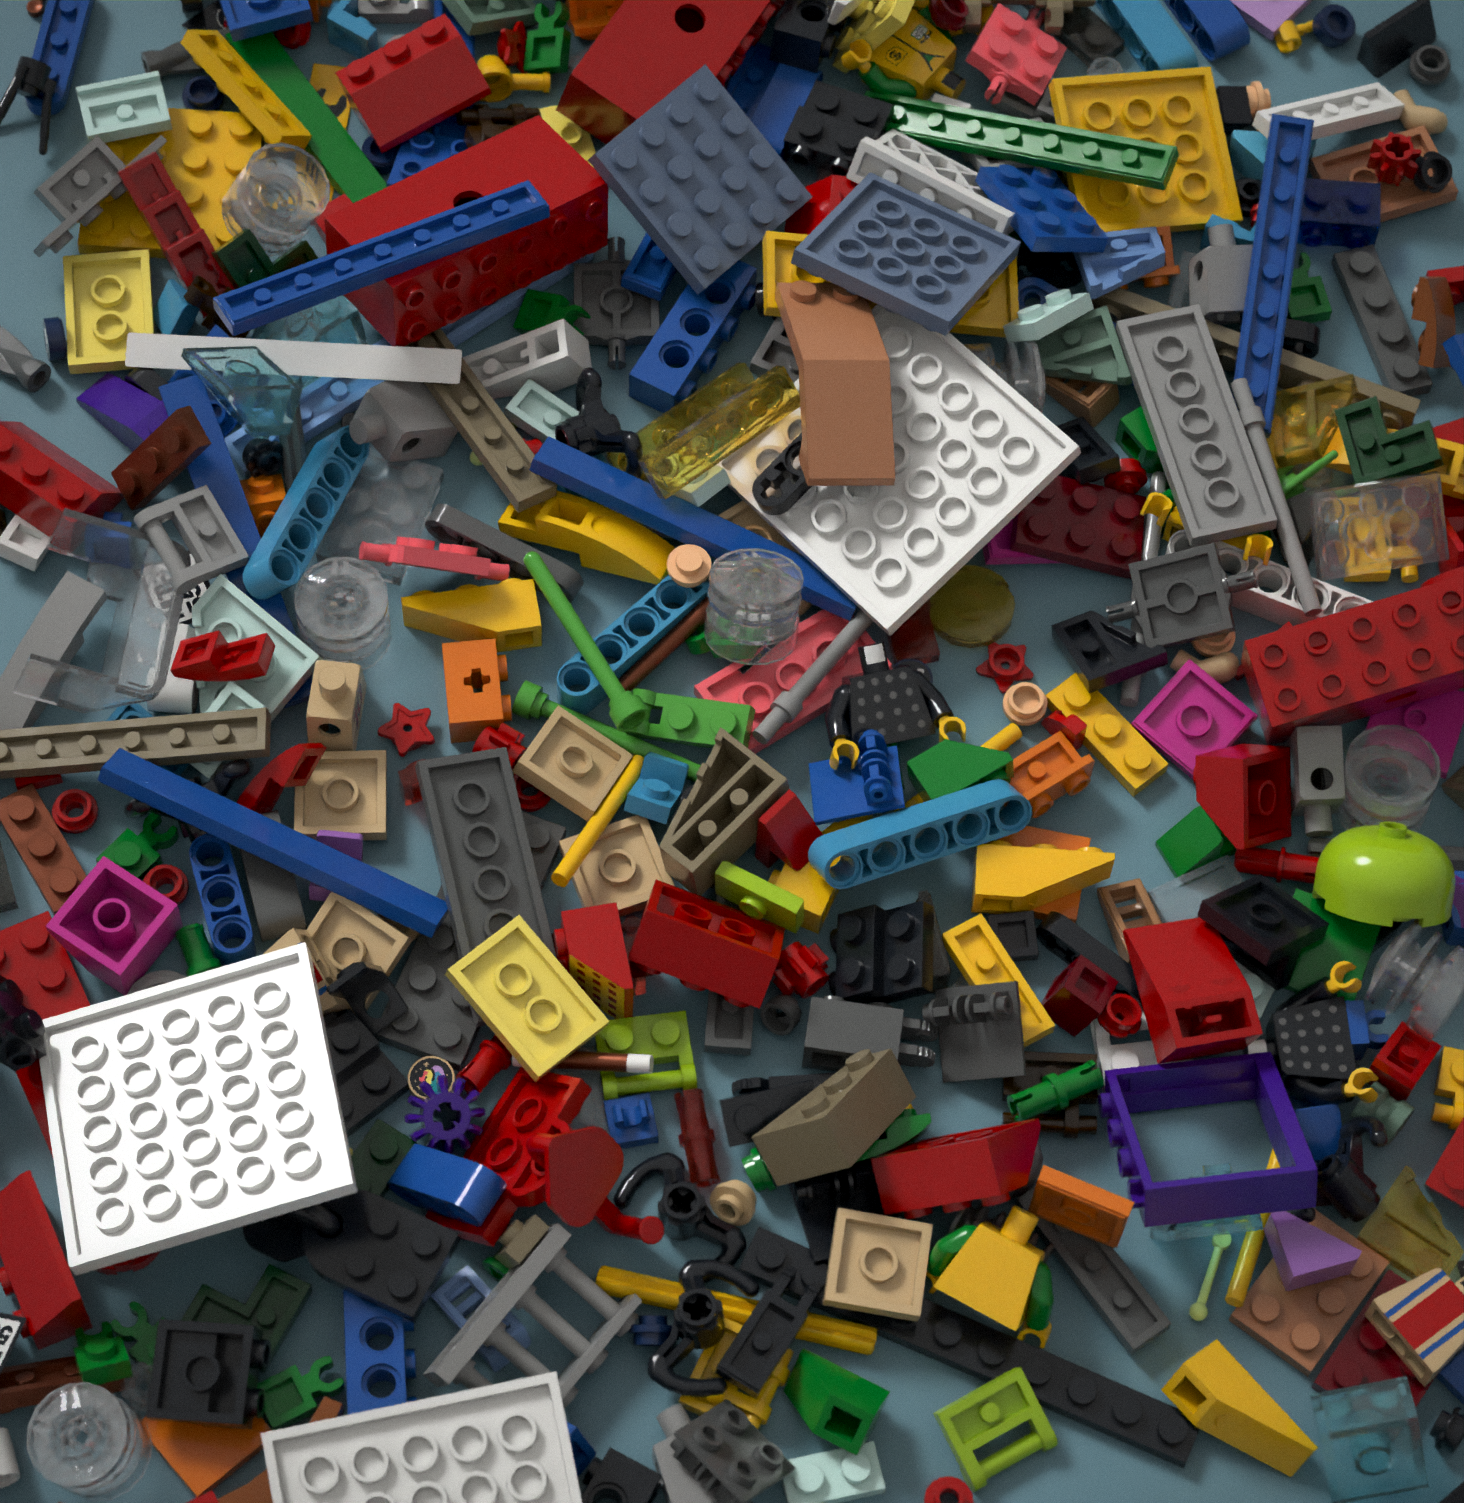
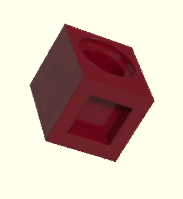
(1078, 995)

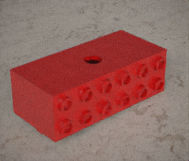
(652, 51)
(456, 285)
(1359, 659)

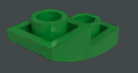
(901, 1132)

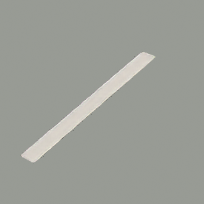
(308, 358)

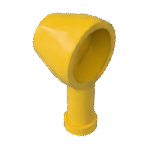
(503, 82)

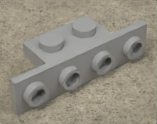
(81, 186)

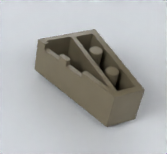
(720, 813)
(836, 1119)

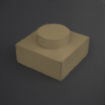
(519, 1240)

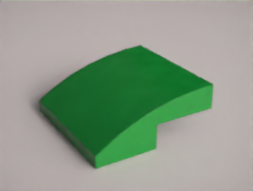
(1343, 941)

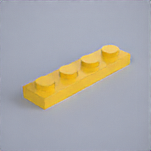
(245, 88)

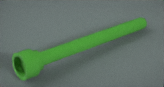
(535, 703)
(626, 709)

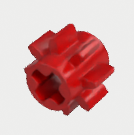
(1393, 158)
(503, 737)
(801, 970)

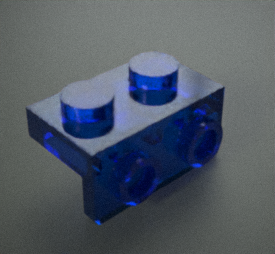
(1340, 213)

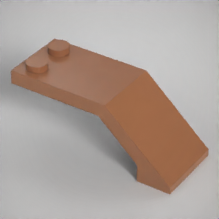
(840, 384)

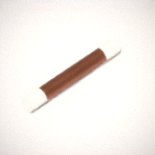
(605, 1062)

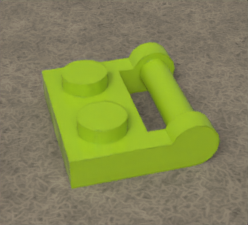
(658, 1035)
(988, 1414)

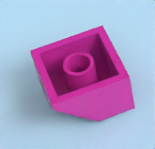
(115, 925)

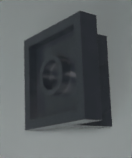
(1263, 927)

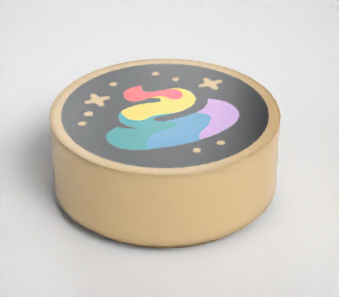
(427, 1070)

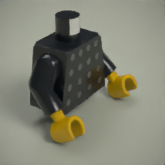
(886, 699)
(1314, 1043)

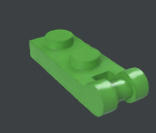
(693, 719)

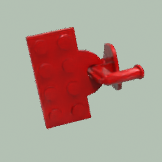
(546, 1160)

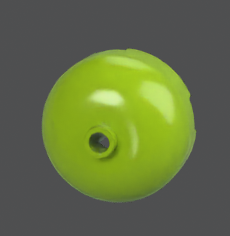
(1385, 876)

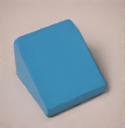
(173, 312)

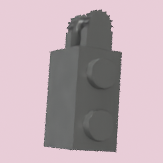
(844, 1028)

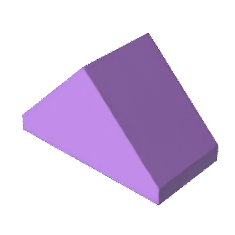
(1306, 1252)

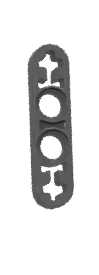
(459, 528)

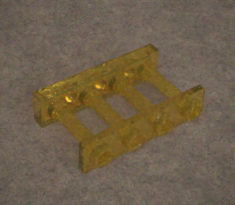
(710, 426)

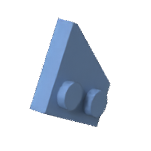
(1125, 258)

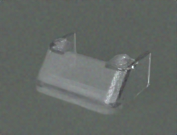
(142, 626)

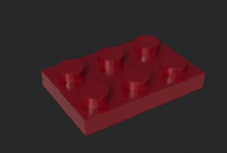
(1082, 526)
(1365, 1355)

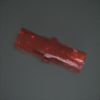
(697, 1138)

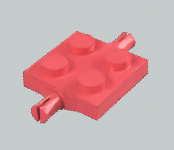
(1015, 55)
(422, 554)

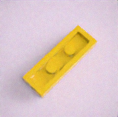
(1109, 735)
(986, 961)

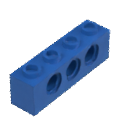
(663, 386)
(370, 1366)

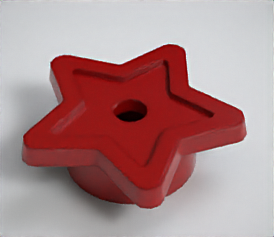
(512, 46)
(1007, 654)
(410, 740)

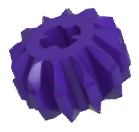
(453, 1102)

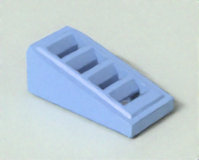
(454, 1289)

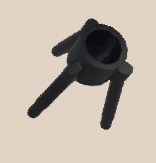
(29, 80)

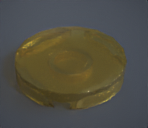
(972, 608)

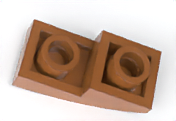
(1433, 305)

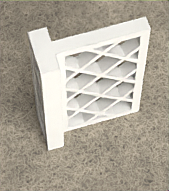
(929, 175)

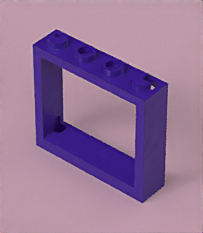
(1201, 1084)

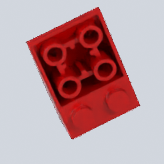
(1191, 990)

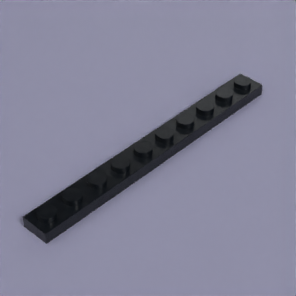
(990, 1353)

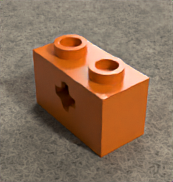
(470, 667)

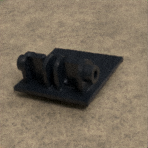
(822, 1195)

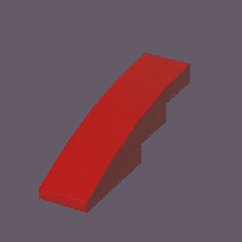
(172, 223)

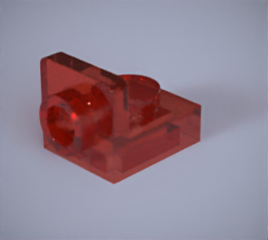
(915, 638)

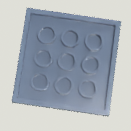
(700, 179)
(906, 253)

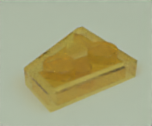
(1307, 420)
(1410, 1230)

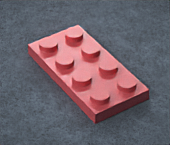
(766, 682)

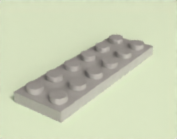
(1195, 425)

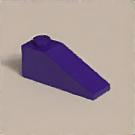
(123, 409)

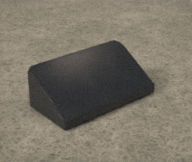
(1397, 38)

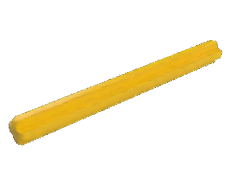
(666, 1294)

